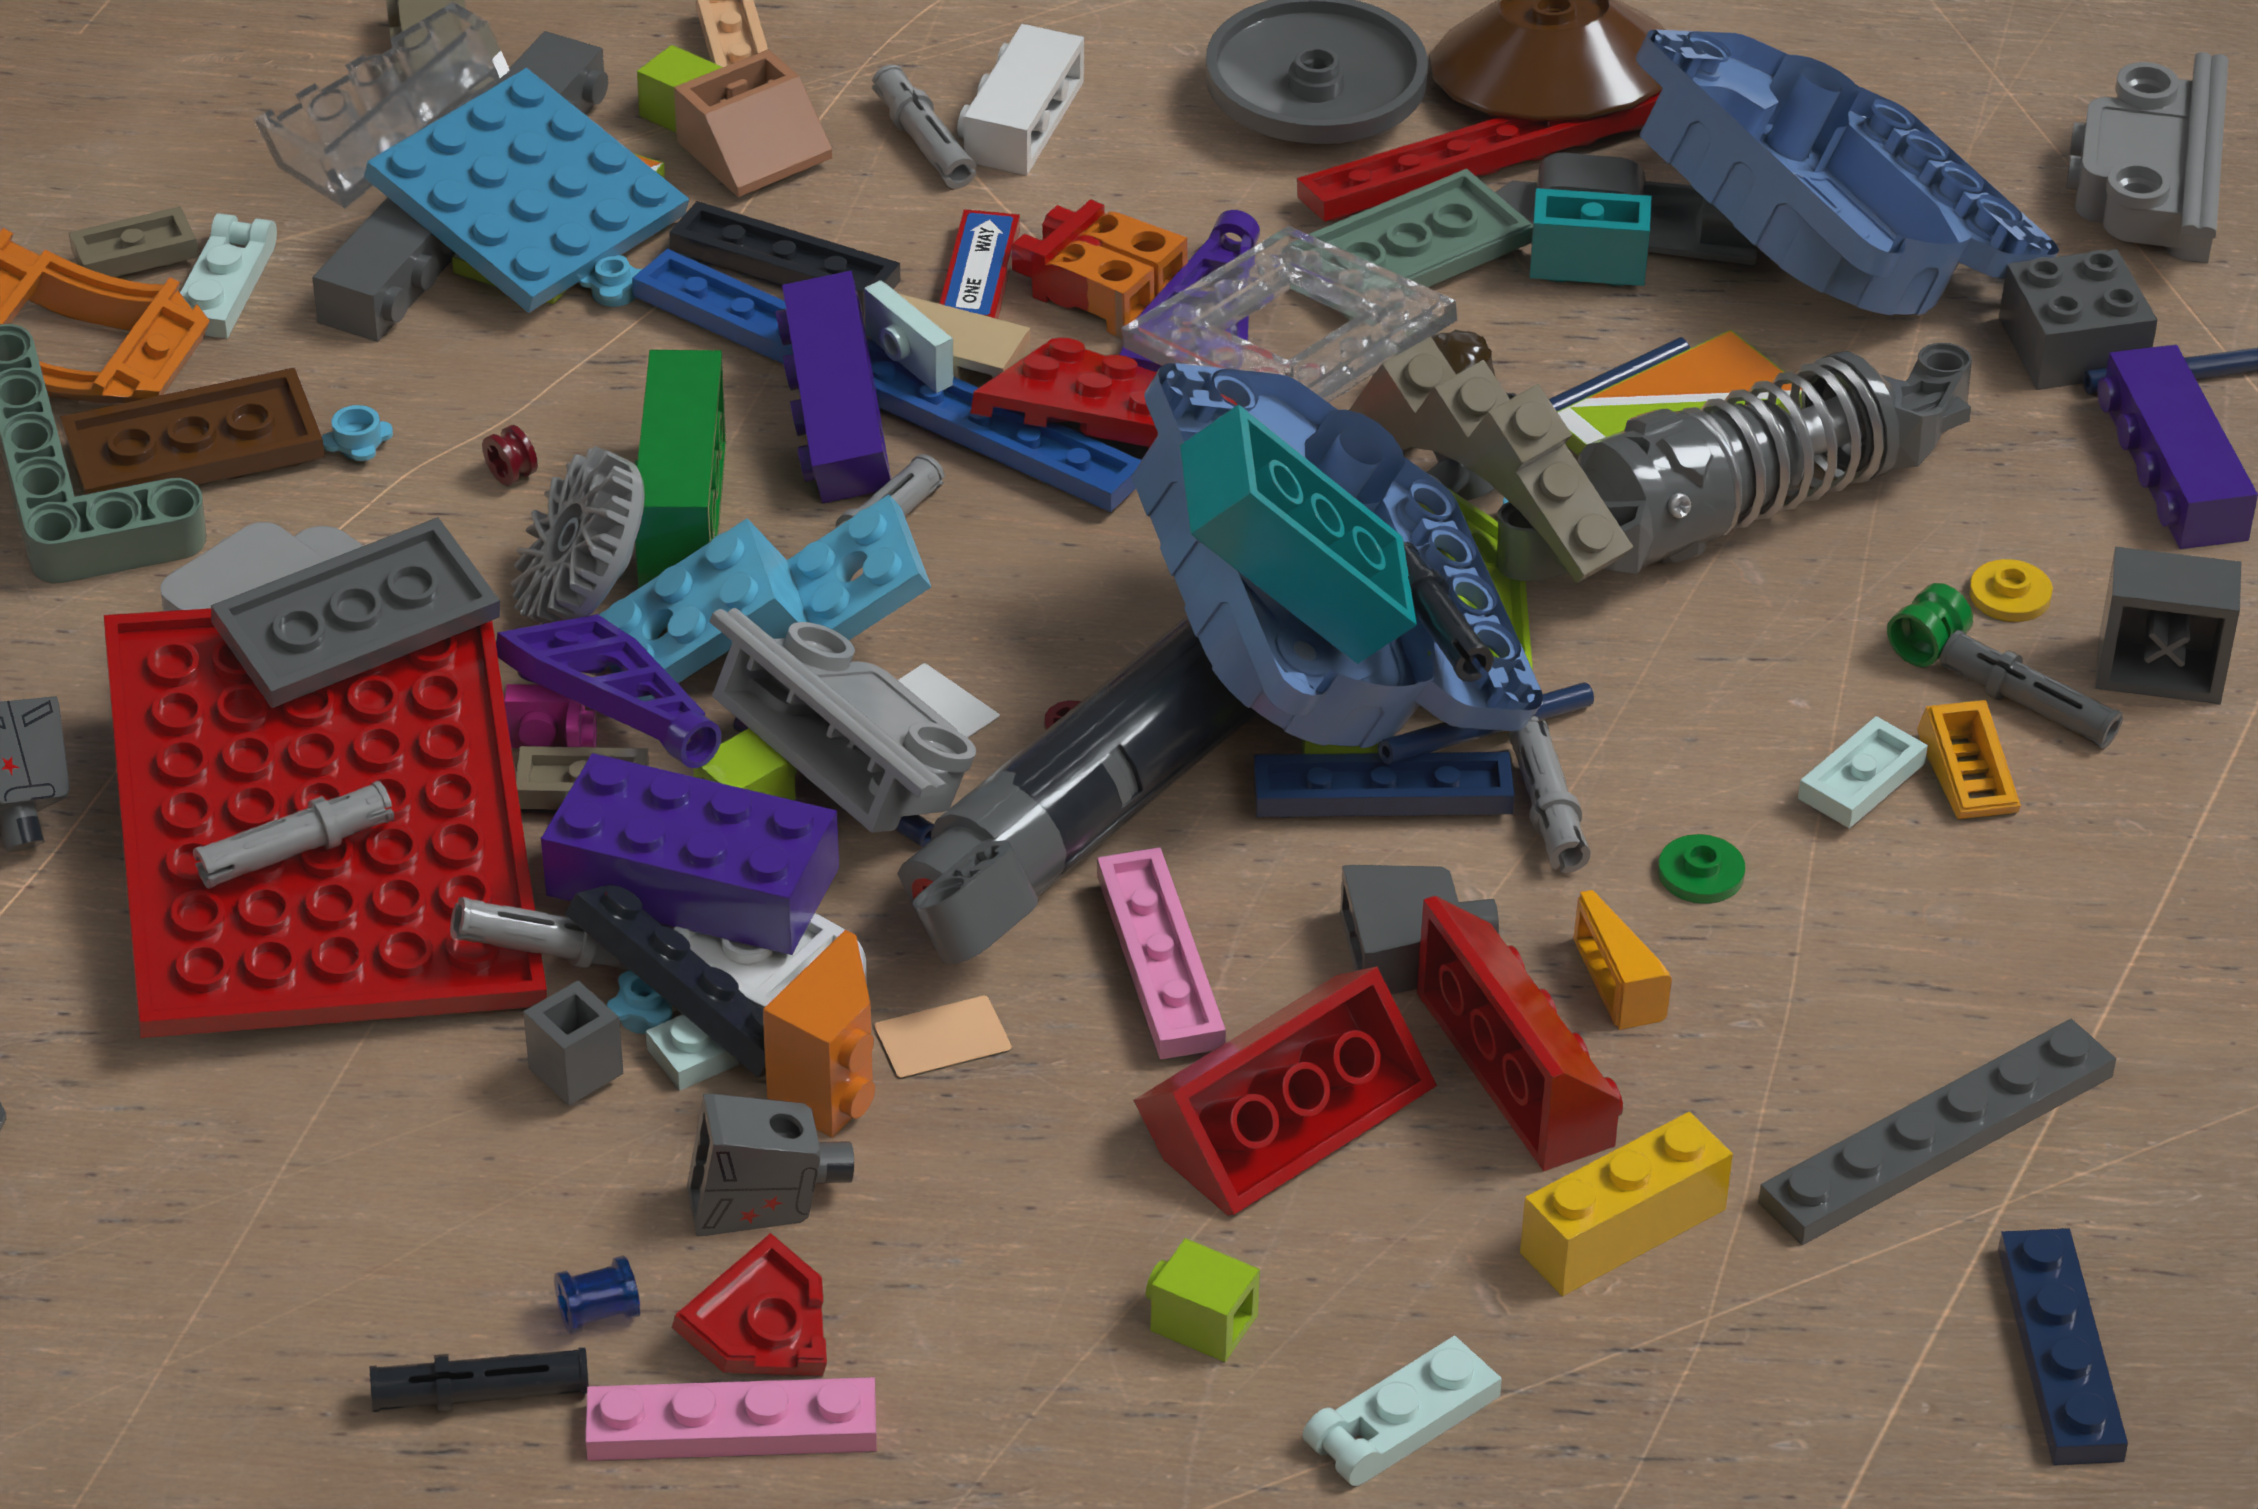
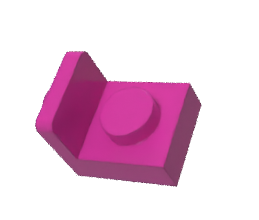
(547, 718)

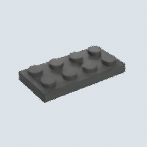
(354, 612)

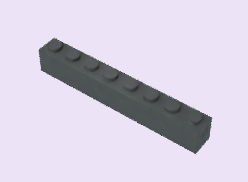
(395, 257)

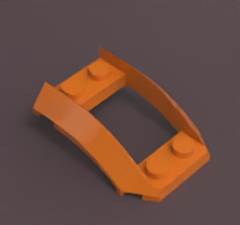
(157, 315)

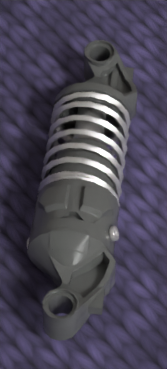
(1722, 466)

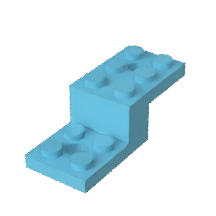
(751, 575)

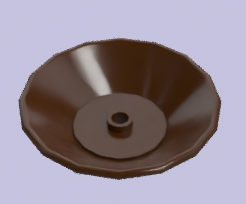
(1547, 59)

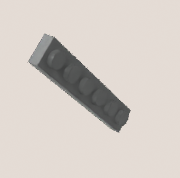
(1936, 1131)

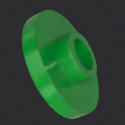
(1701, 868)

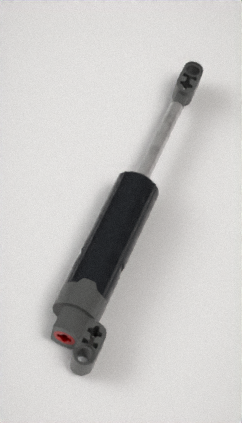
(1081, 783)

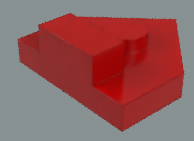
(760, 1315)

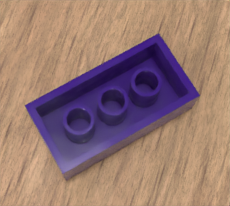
(694, 851)

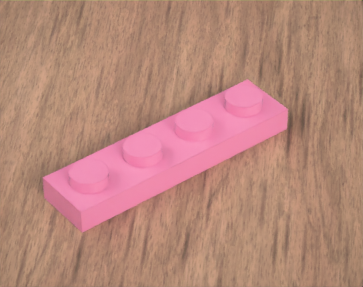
(1160, 953)
(731, 1419)

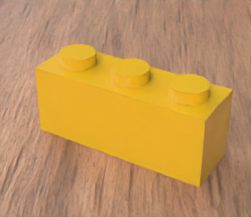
(1625, 1203)

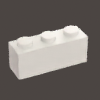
(1022, 99)

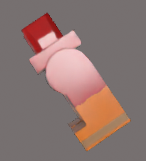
(1099, 262)

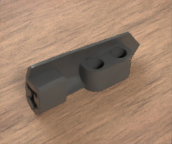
(1679, 219)

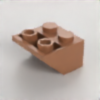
(750, 123)

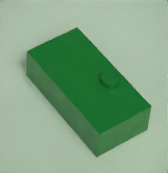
(680, 457)

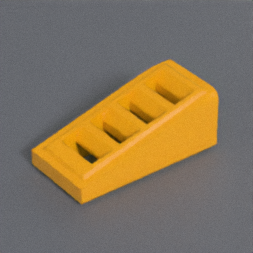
(1971, 721)
(1622, 967)

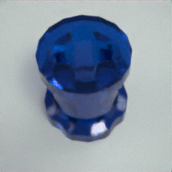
(597, 1294)

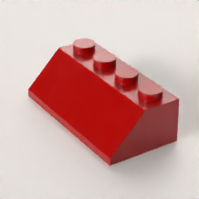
(1514, 1038)
(1287, 1091)

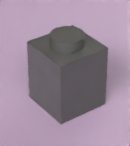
(573, 1042)

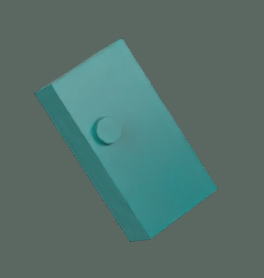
(1297, 534)

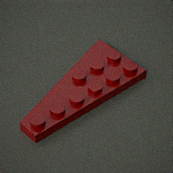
(1076, 385)

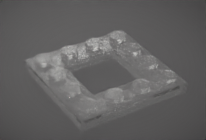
(1386, 311)

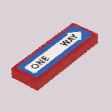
(981, 262)

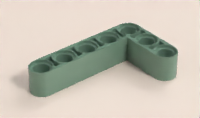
(86, 533)

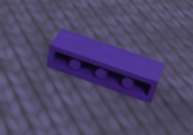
(835, 387)
(2178, 447)

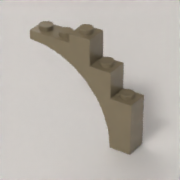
(1504, 441)

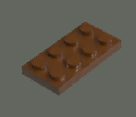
(195, 434)

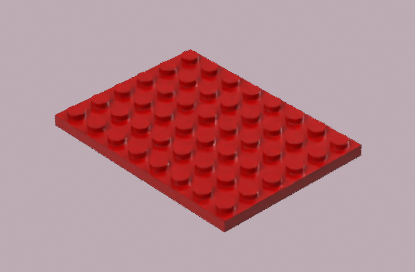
(335, 928)

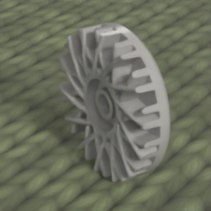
(582, 539)

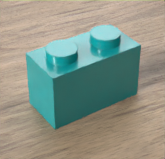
(1590, 237)

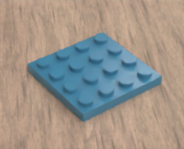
(526, 189)

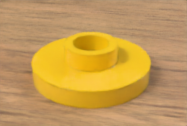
(2010, 590)

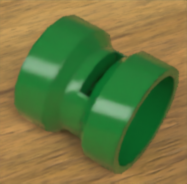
(1934, 618)

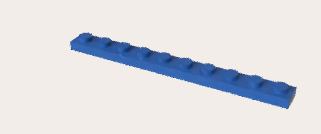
(749, 318)

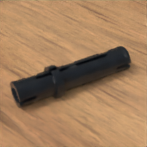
(1444, 619)
(478, 1379)

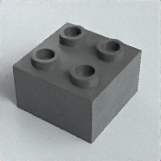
(2072, 313)
(2168, 625)

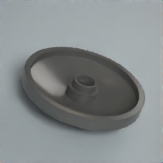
(1316, 70)

